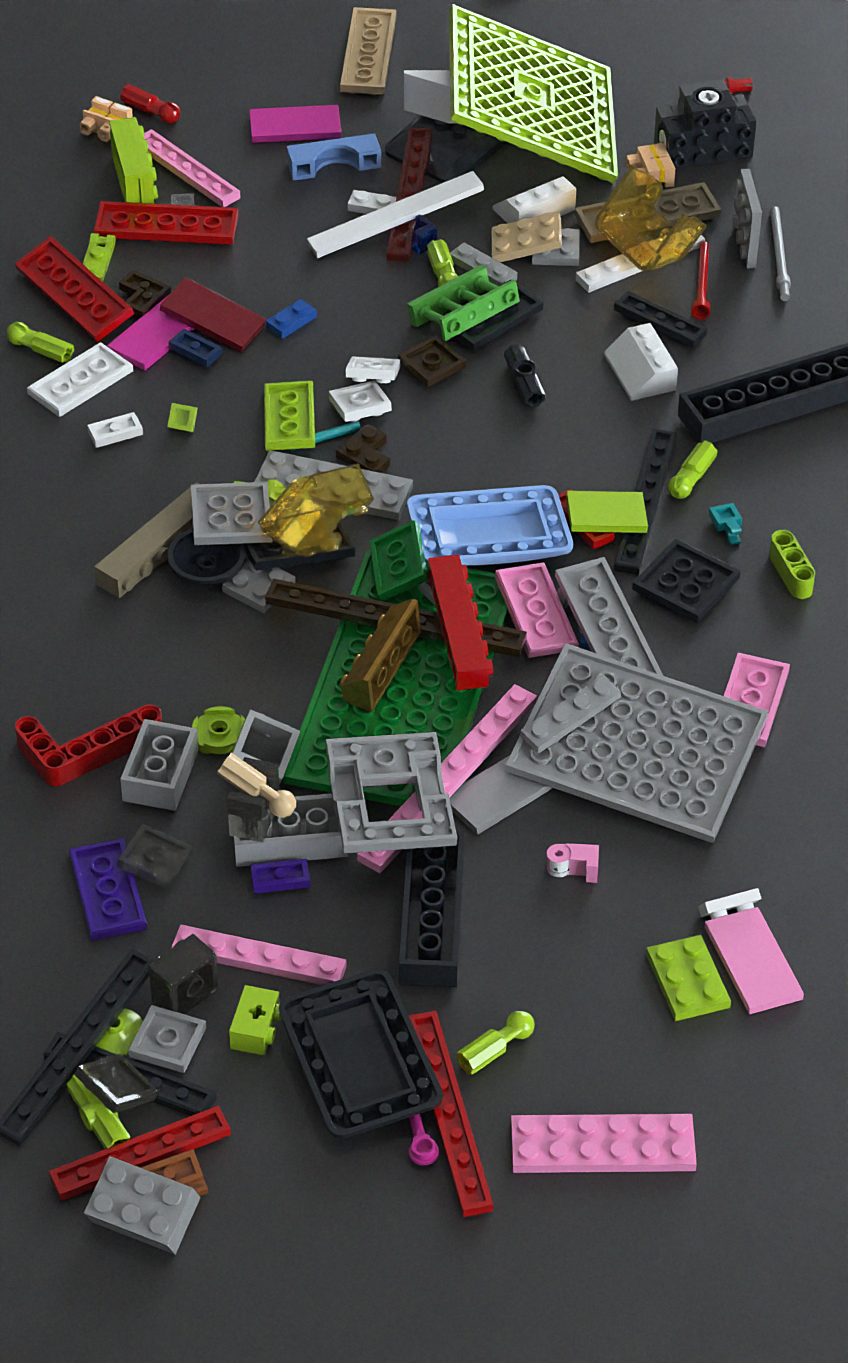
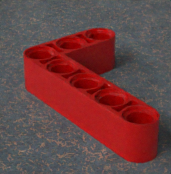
(85, 753)

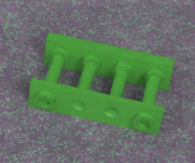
(457, 291)

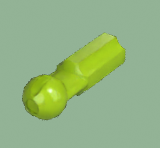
(441, 261)
(42, 343)
(692, 470)
(493, 1042)

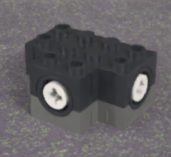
(706, 125)

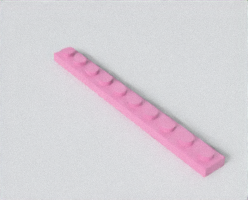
(463, 760)

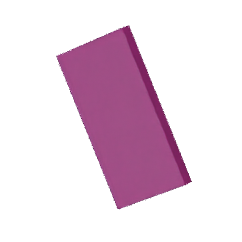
(295, 123)
(148, 338)

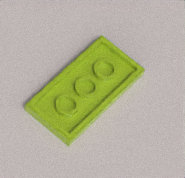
(289, 415)

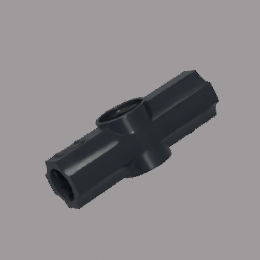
(524, 375)

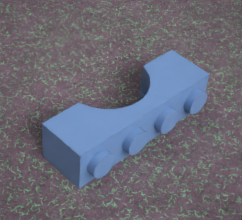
(358, 151)

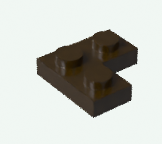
(144, 290)
(363, 450)

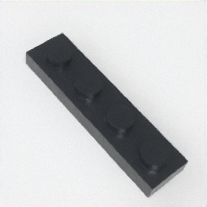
(660, 319)

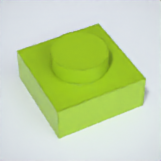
(182, 417)

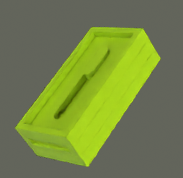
(132, 161)

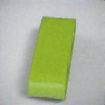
(792, 564)

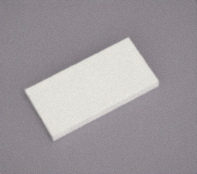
(80, 379)

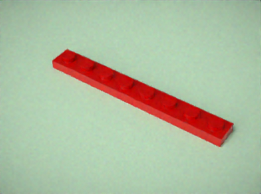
(453, 1121)

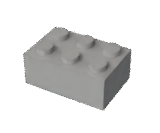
(159, 764)
(142, 1205)

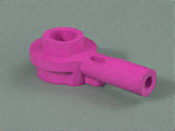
(423, 1148)

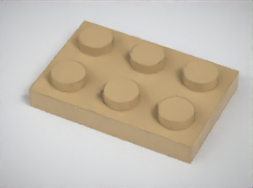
(526, 237)

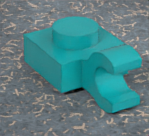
(727, 518)

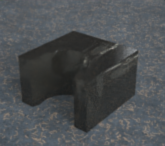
(250, 815)

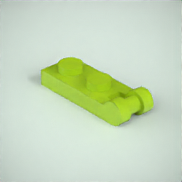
(98, 257)

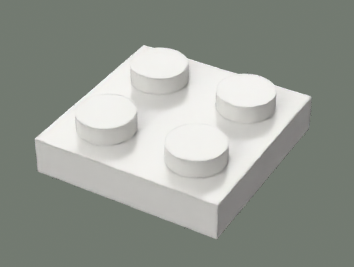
(372, 368)
(360, 401)

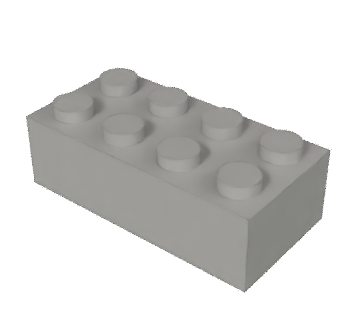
(307, 833)

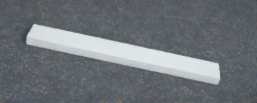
(395, 214)

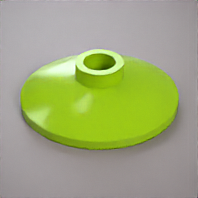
(120, 1038)

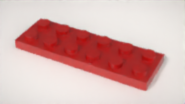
(167, 222)
(74, 289)

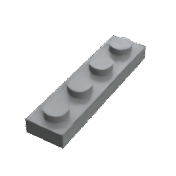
(570, 714)

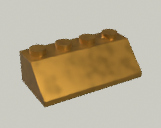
(382, 656)

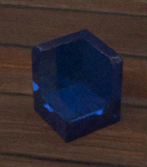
(423, 234)

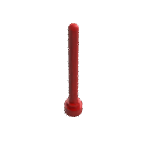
(701, 307)

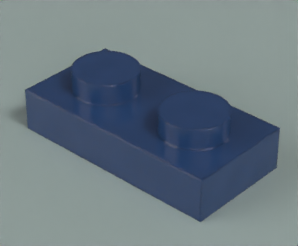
(195, 348)

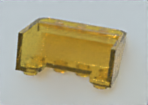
(641, 230)
(312, 508)

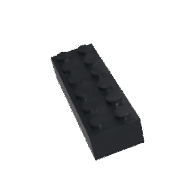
(432, 915)

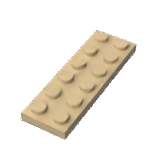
(368, 51)

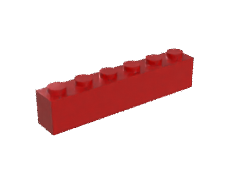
(459, 623)

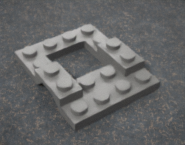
(389, 761)

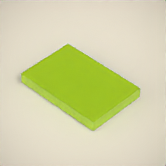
(606, 511)

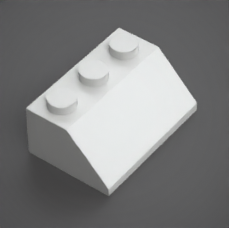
(546, 198)
(642, 363)

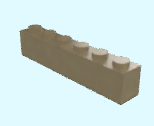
(145, 548)

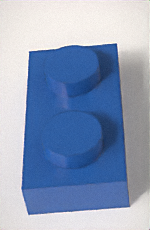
(291, 318)

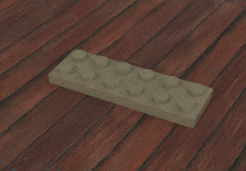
(689, 200)

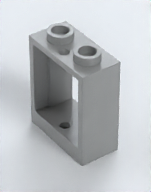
(271, 730)

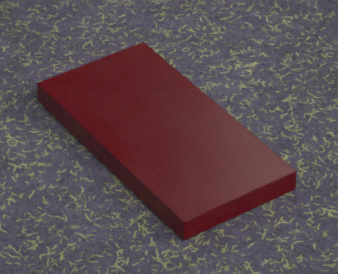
(213, 314)

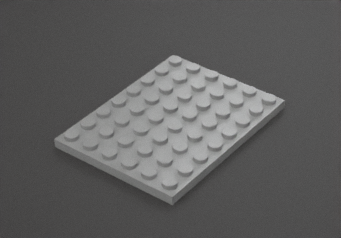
(651, 753)

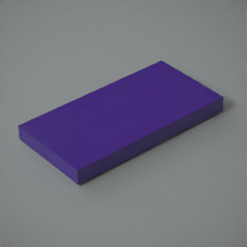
(106, 891)

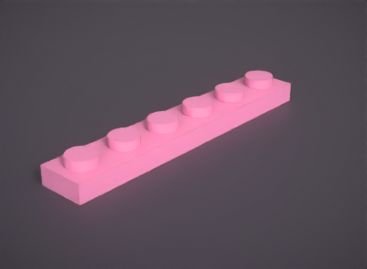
(190, 170)
(268, 957)

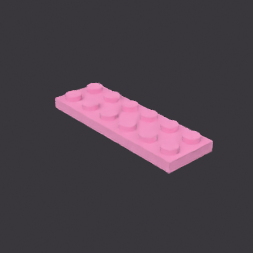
(603, 1143)

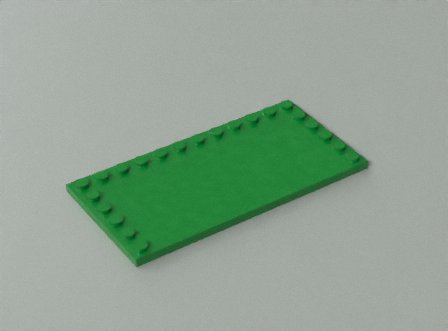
(416, 700)

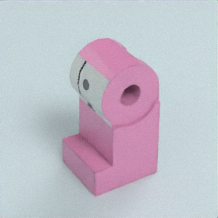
(573, 860)

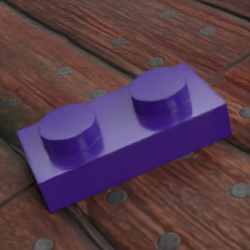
(280, 875)

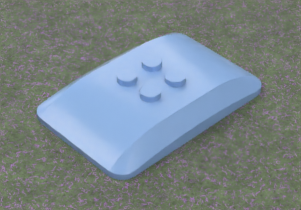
(492, 524)

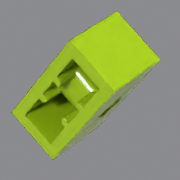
(255, 1020)

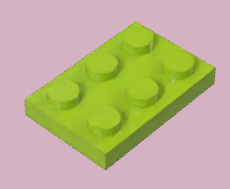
(688, 977)

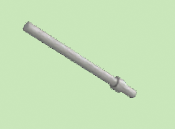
(782, 280)

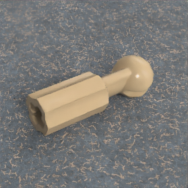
(253, 783)

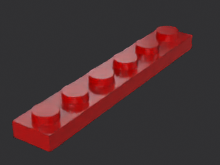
(142, 1150)

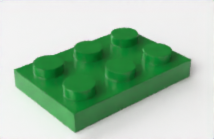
(398, 560)

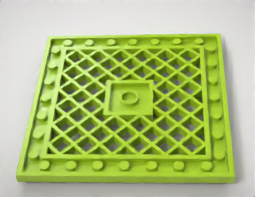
(531, 94)

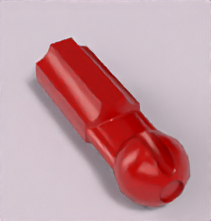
(149, 103)

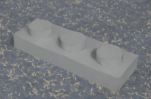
(470, 258)

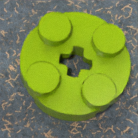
(218, 742)

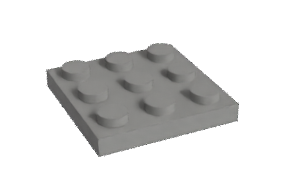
(747, 218)
(229, 513)

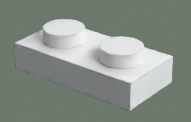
(367, 202)
(115, 429)
(719, 907)

